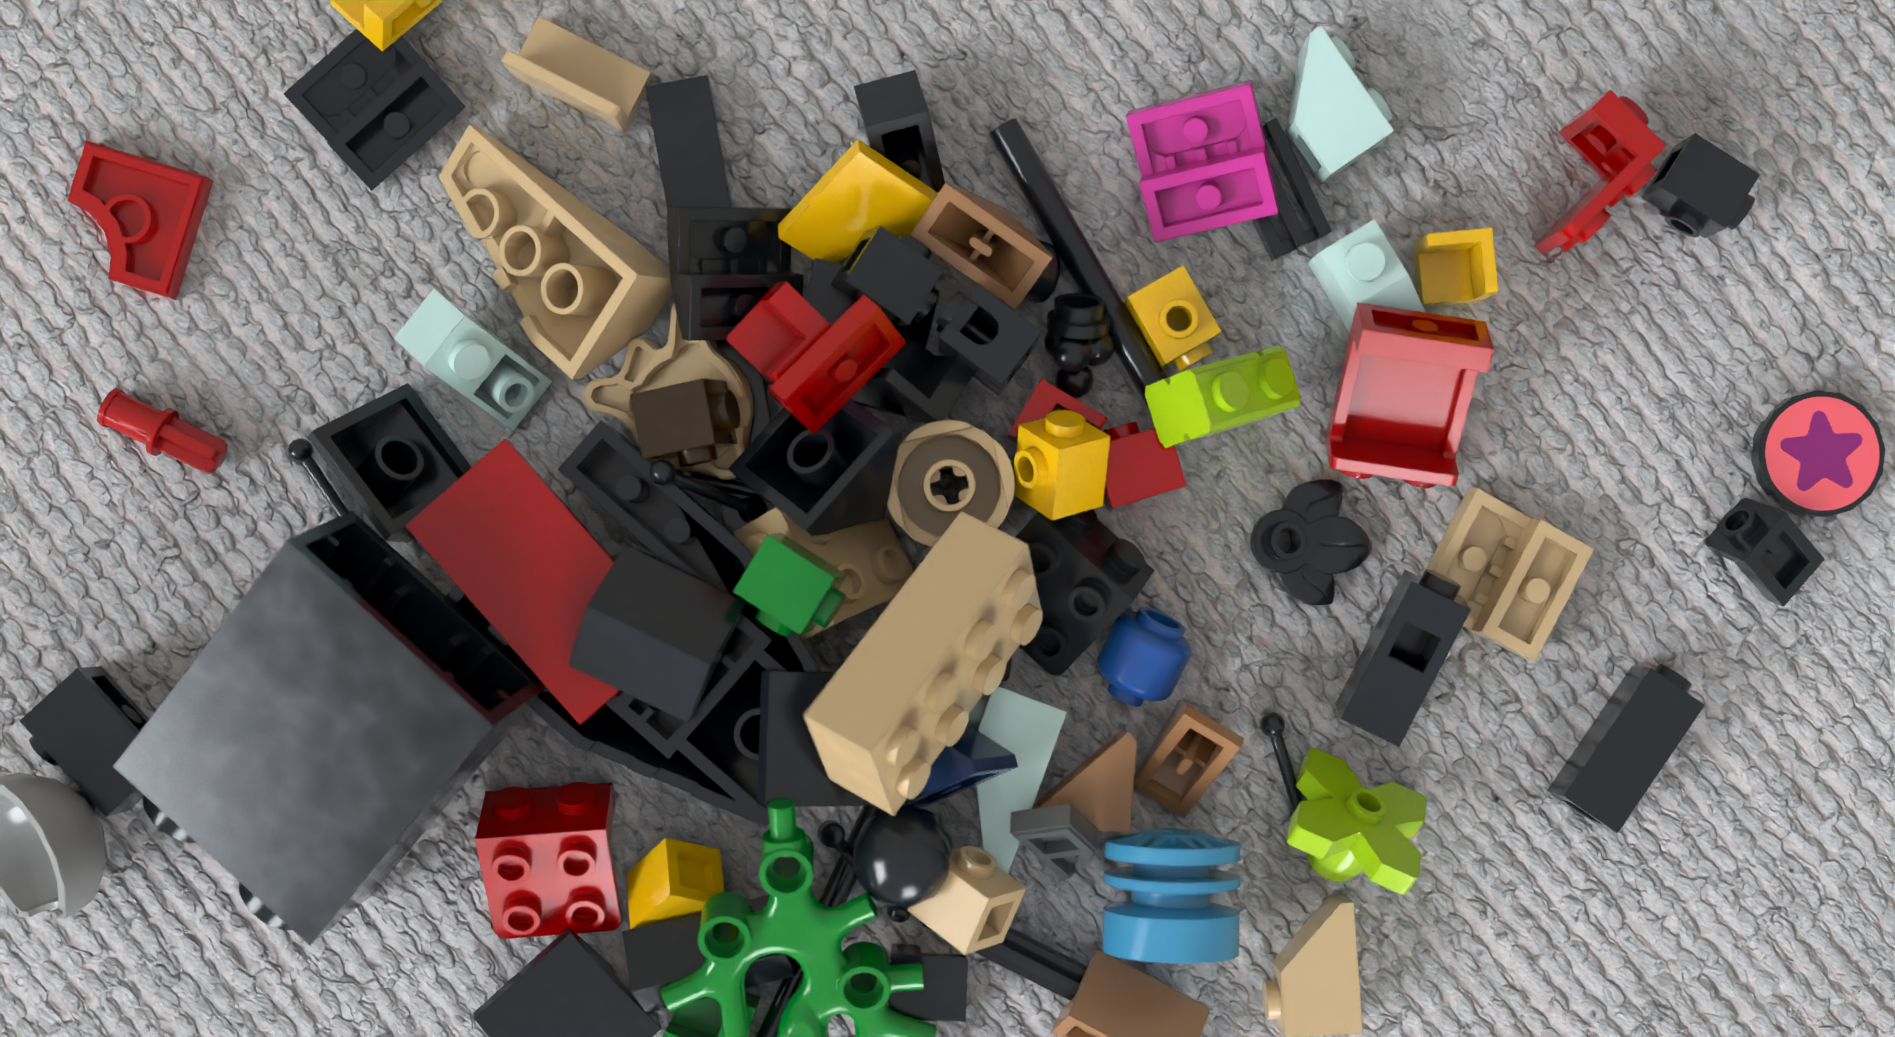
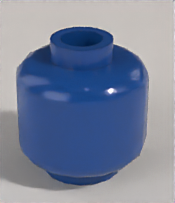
(1144, 656)

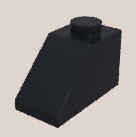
(901, 126)

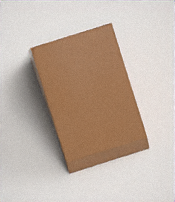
(983, 243)
(1185, 759)
(1101, 785)

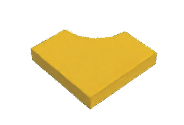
(852, 197)

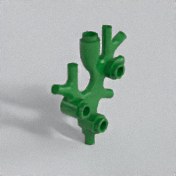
(806, 930)

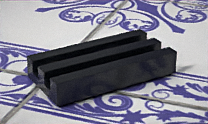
(1307, 201)

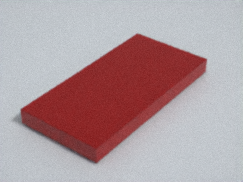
(521, 566)

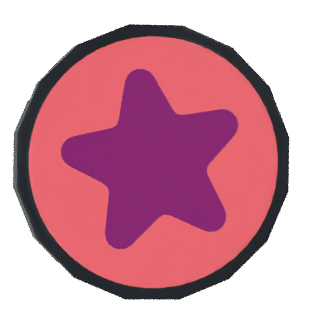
(1818, 454)

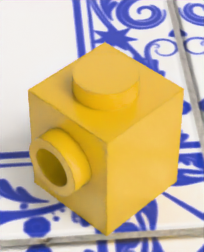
(1174, 319)
(1061, 464)

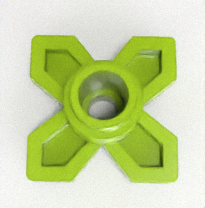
(1356, 827)

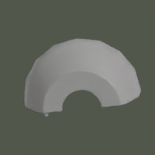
(48, 847)

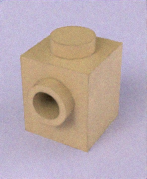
(973, 902)

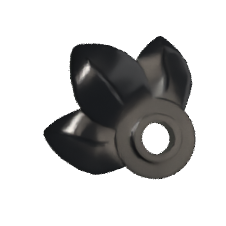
(1319, 541)

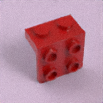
(1620, 148)
(549, 859)

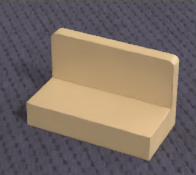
(579, 74)

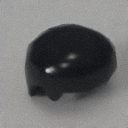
(902, 856)

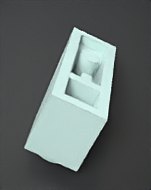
(1364, 271)
(1030, 732)

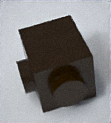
(686, 421)

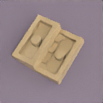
(1509, 571)

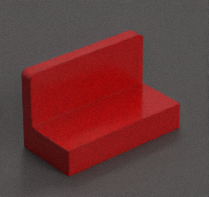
(837, 364)

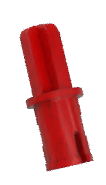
(162, 431)

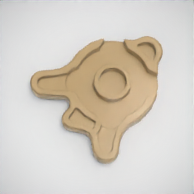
(679, 361)

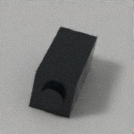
(1403, 655)
(1627, 745)
(671, 951)

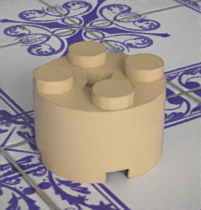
(970, 456)

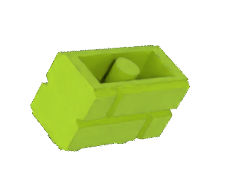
(1222, 395)

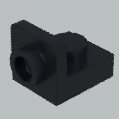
(1766, 549)

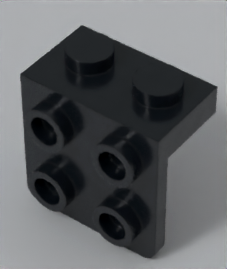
(1081, 583)

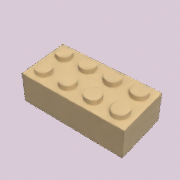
(926, 664)

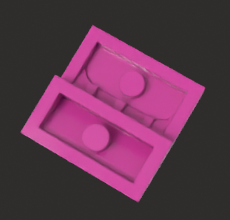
(1203, 161)

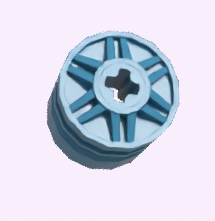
(1171, 897)

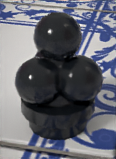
(1078, 338)

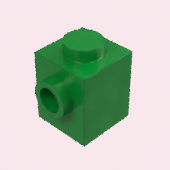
(791, 587)

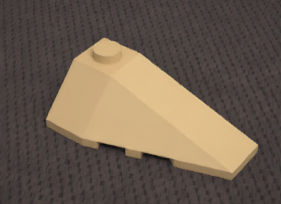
(566, 265)

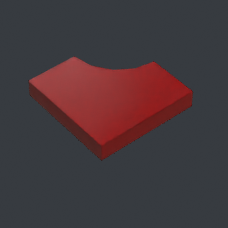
(145, 212)

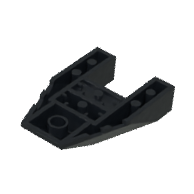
(719, 748)

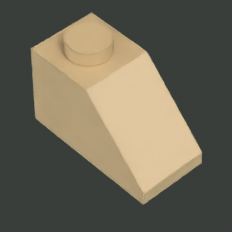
(1318, 976)

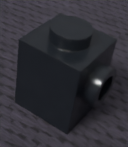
(1702, 188)
(891, 274)

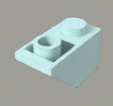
(1330, 111)
(472, 359)

